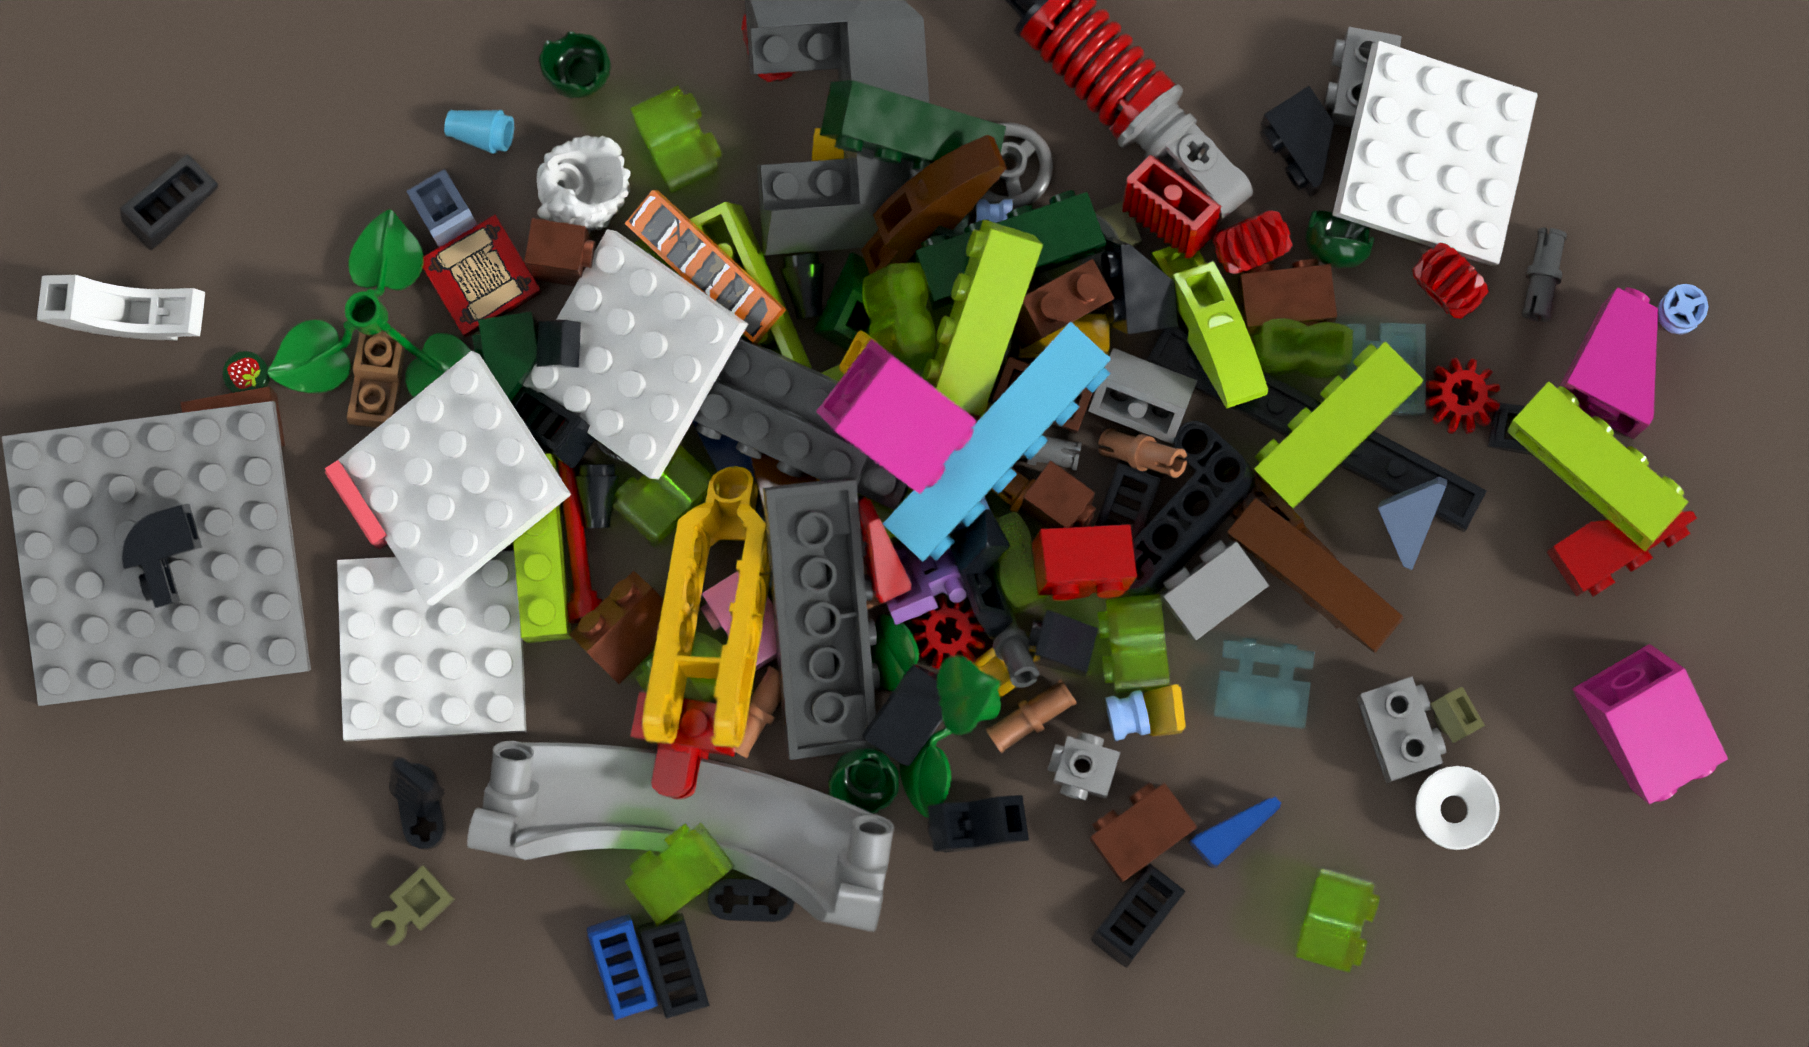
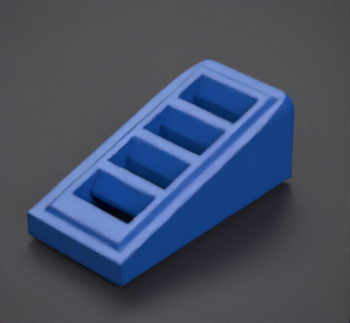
(1222, 839)
(611, 928)

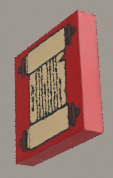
(480, 275)

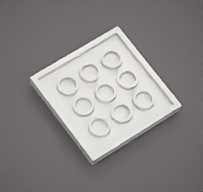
(1435, 153)
(644, 353)
(454, 478)
(429, 666)

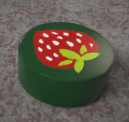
(245, 372)

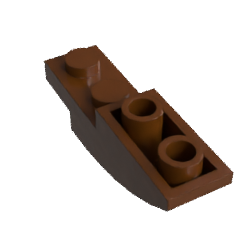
(933, 197)

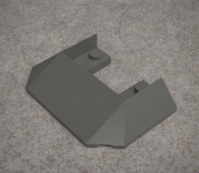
(870, 42)

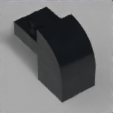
(150, 545)
(977, 824)

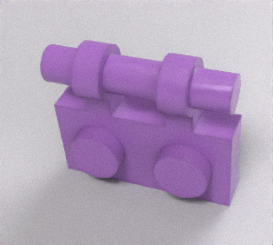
(924, 587)

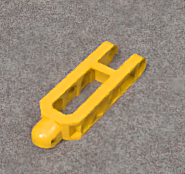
(724, 516)

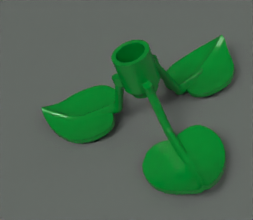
(382, 257)
(965, 699)

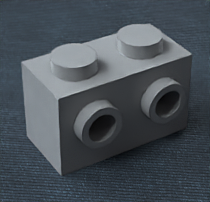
(1352, 58)
(1143, 396)
(1212, 588)
(1401, 729)

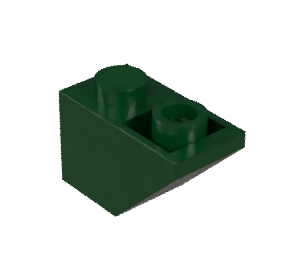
(845, 308)
(508, 348)

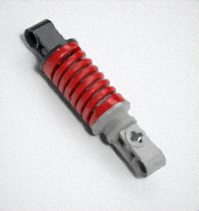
(1125, 95)

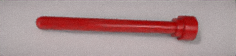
(584, 598)

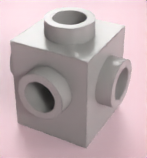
(1101, 763)

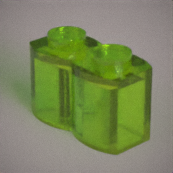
(675, 138)
(898, 310)
(1314, 350)
(656, 504)
(1017, 565)
(1135, 643)
(678, 872)
(1336, 921)

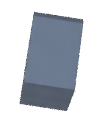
(442, 208)
(1410, 517)

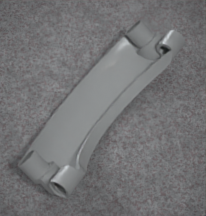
(775, 830)

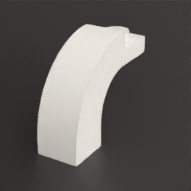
(120, 310)

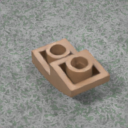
(376, 380)

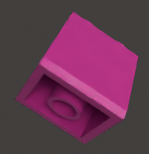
(1618, 363)
(897, 417)
(1651, 723)

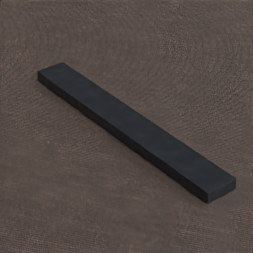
(1374, 460)

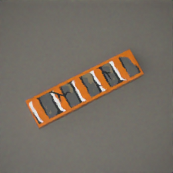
(704, 264)

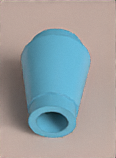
(481, 128)

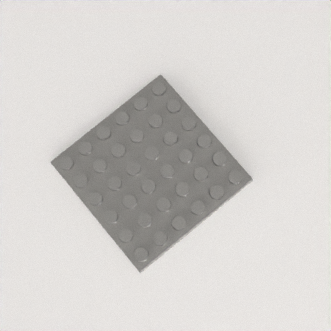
(238, 594)

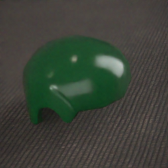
(575, 65)
(1337, 240)
(864, 780)

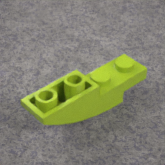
(1214, 326)

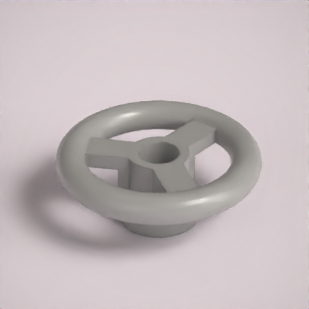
(1020, 153)

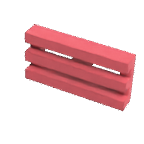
(356, 504)

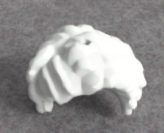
(583, 182)

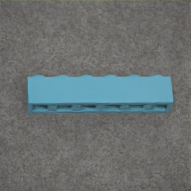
(999, 440)

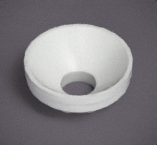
(1480, 801)

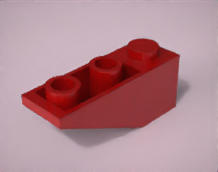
(1601, 549)

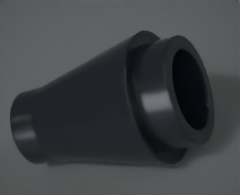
(804, 282)
(596, 493)

